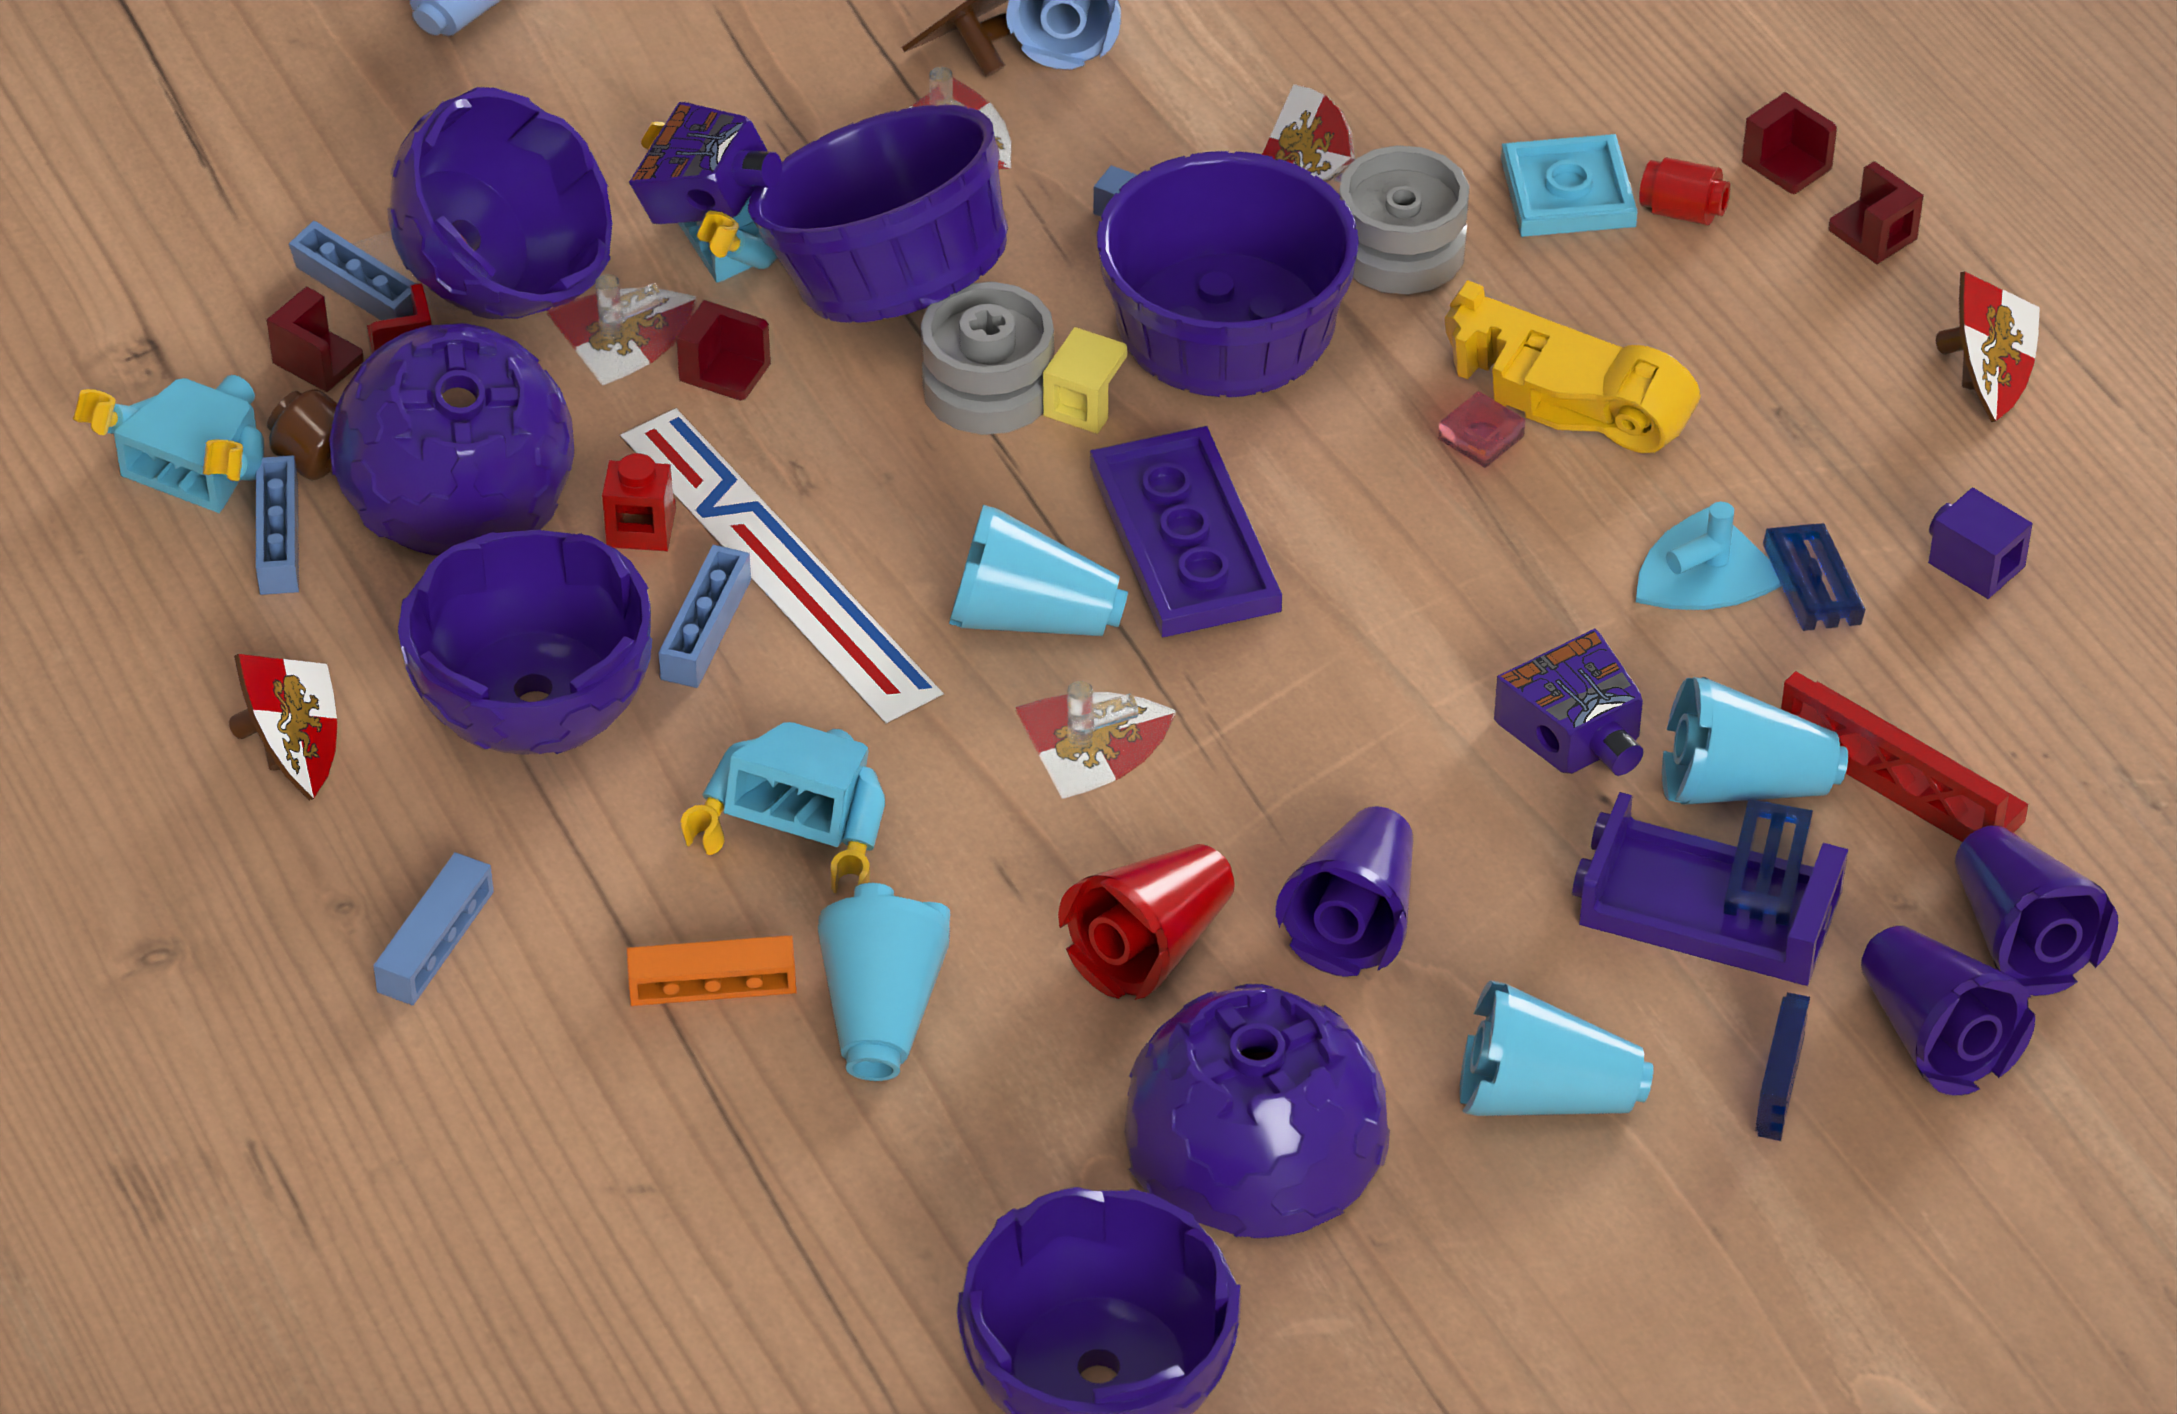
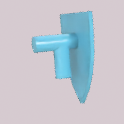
(1705, 565)

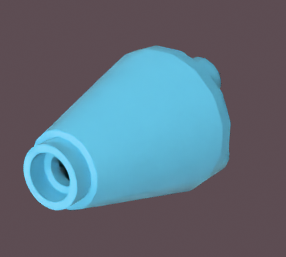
(880, 973)

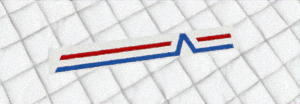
(785, 568)

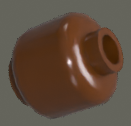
(302, 429)

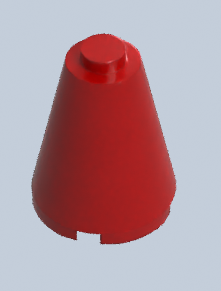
(1143, 917)

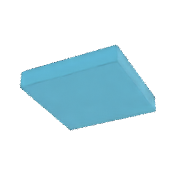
(1568, 185)

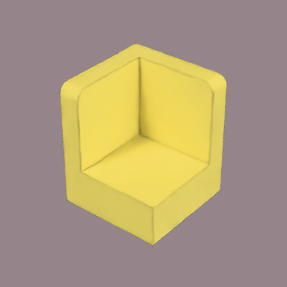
(1079, 379)

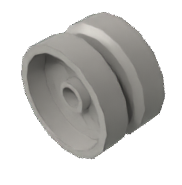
(1407, 218)
(986, 357)

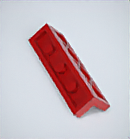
(1904, 766)

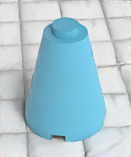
(1032, 583)
(1745, 749)
(1546, 1061)

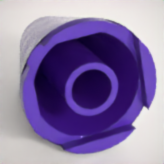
(1352, 895)
(2034, 910)
(1948, 1008)

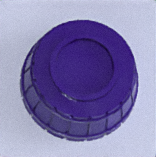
(887, 212)
(1227, 270)

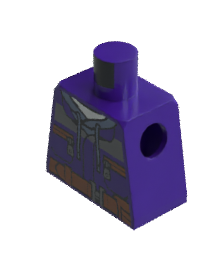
(703, 165)
(1573, 706)

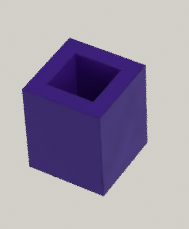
(1979, 542)

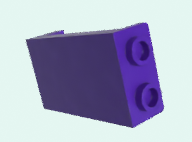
(1673, 892)

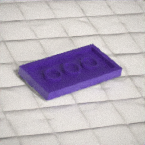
(1185, 531)

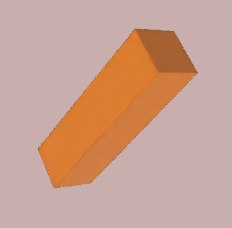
(711, 970)

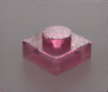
(1481, 429)

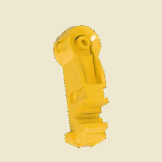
(1571, 377)

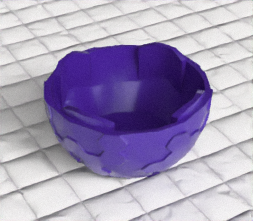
(517, 194)
(447, 471)
(523, 619)
(1256, 1140)
(1092, 1285)

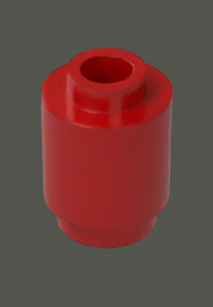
(1684, 190)

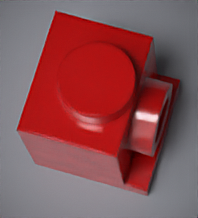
(640, 488)

